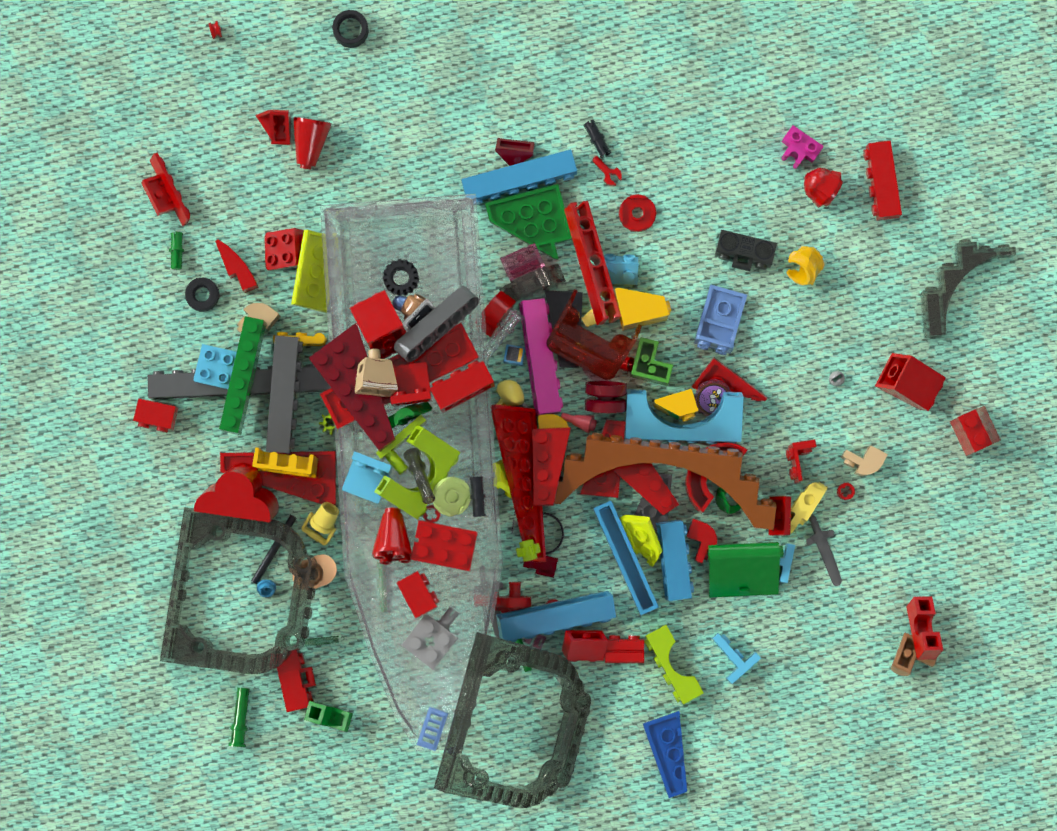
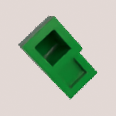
(328, 716)

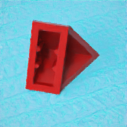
(277, 125)

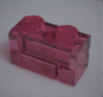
(522, 262)

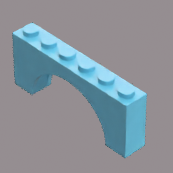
(721, 425)

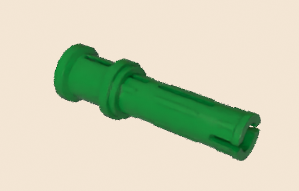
(238, 727)

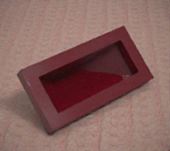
(514, 151)

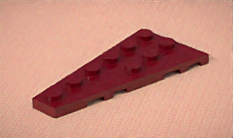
(339, 366)

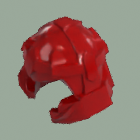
(822, 186)

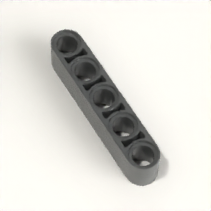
(436, 324)

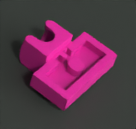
(800, 146)

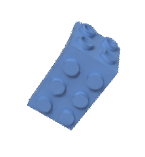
(720, 320)

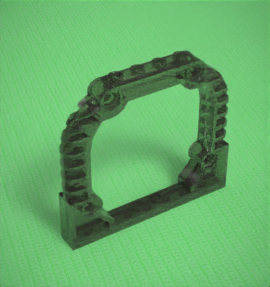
(182, 646)
(487, 657)

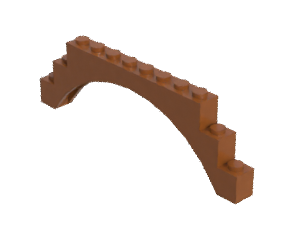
(714, 464)

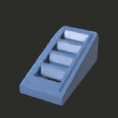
(437, 712)

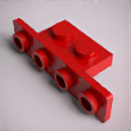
(163, 193)

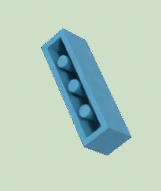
(674, 560)

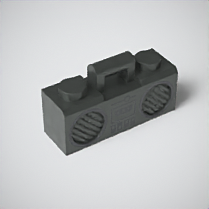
(745, 247)

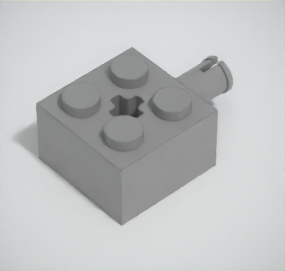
(429, 627)

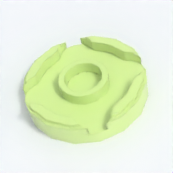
(451, 496)

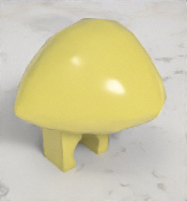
(510, 393)

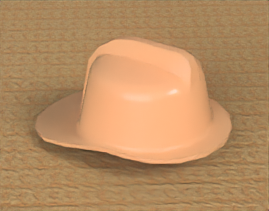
(326, 570)

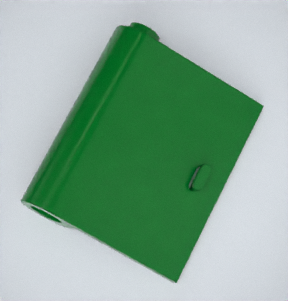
(744, 569)

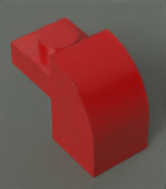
(496, 311)
(705, 535)

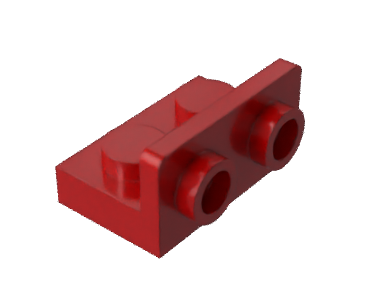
(782, 516)

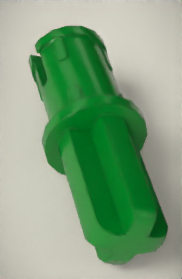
(176, 250)

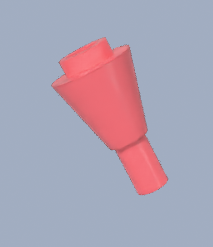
(584, 422)

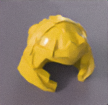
(810, 264)

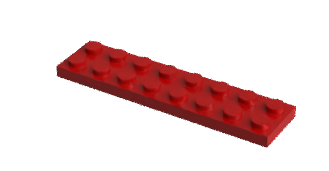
(442, 358)

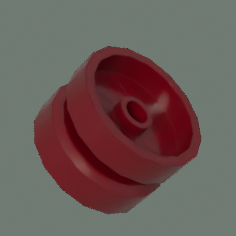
(606, 396)

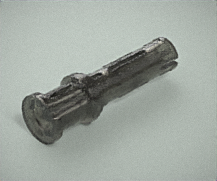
(417, 468)

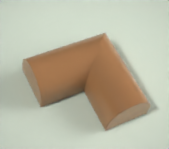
(906, 657)

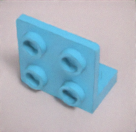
(215, 366)
(365, 477)

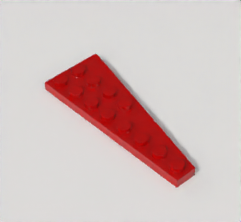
(515, 440)

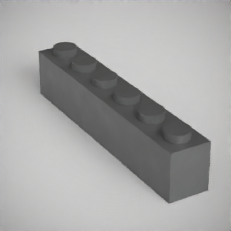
(283, 394)

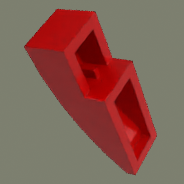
(236, 267)

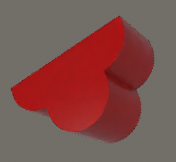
(239, 495)

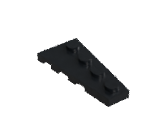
(556, 302)

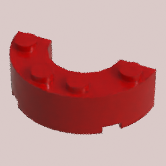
(696, 484)

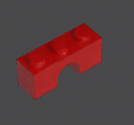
(926, 642)

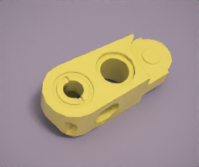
(806, 504)

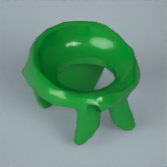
(723, 504)

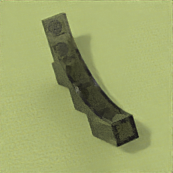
(935, 302)

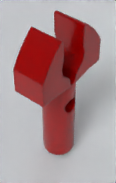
(607, 171)

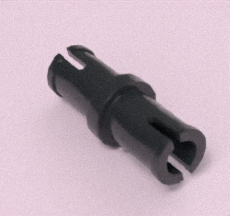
(597, 138)
(477, 496)

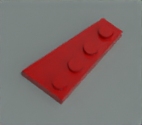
(548, 460)

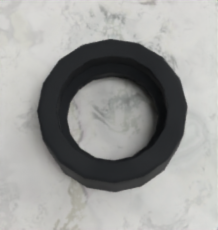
(346, 15)

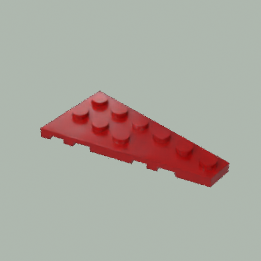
(316, 489)

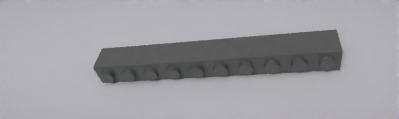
(183, 386)

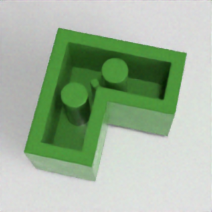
(645, 365)

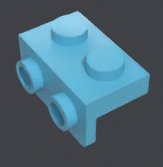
(622, 268)

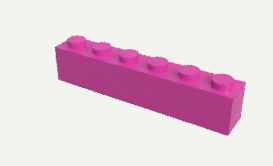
(539, 358)

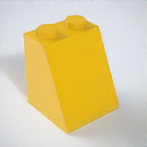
(640, 308)

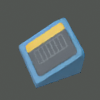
(514, 355)

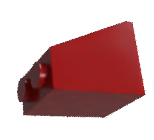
(379, 323)
(910, 381)
(975, 430)

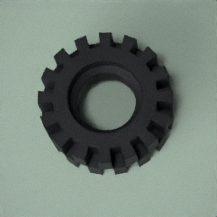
(405, 266)

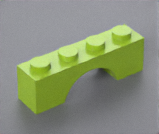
(685, 687)

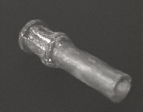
(506, 326)

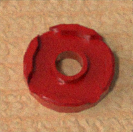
(637, 224)

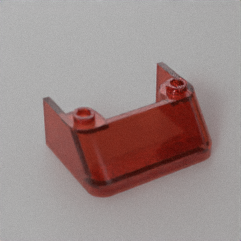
(587, 348)

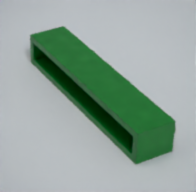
(242, 375)

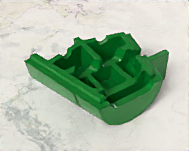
(408, 413)

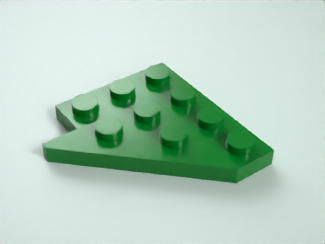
(533, 218)

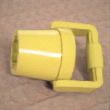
(323, 522)

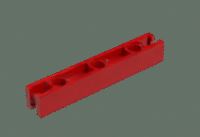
(595, 276)

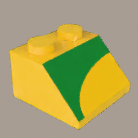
(678, 405)

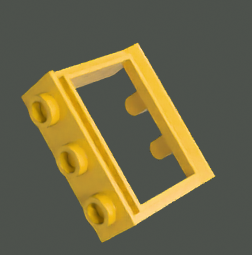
(285, 463)

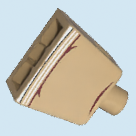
(375, 376)

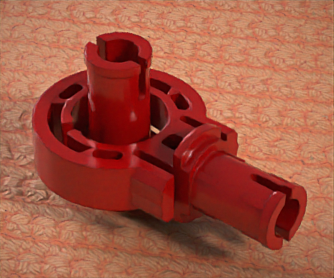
(514, 601)

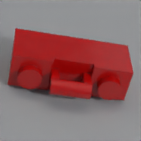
(294, 690)

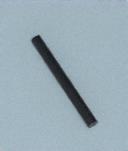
(270, 555)

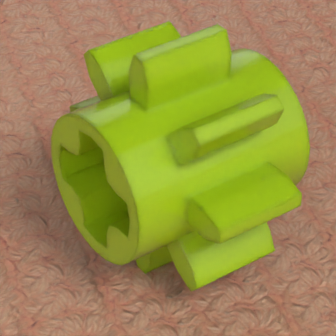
(330, 428)
(528, 550)

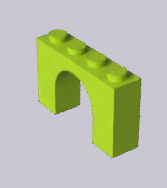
(441, 459)

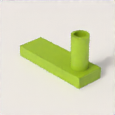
(389, 453)

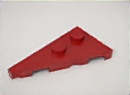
(719, 371)

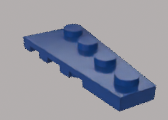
(667, 747)

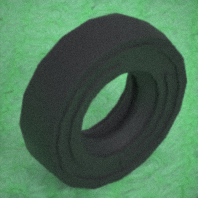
(199, 283)

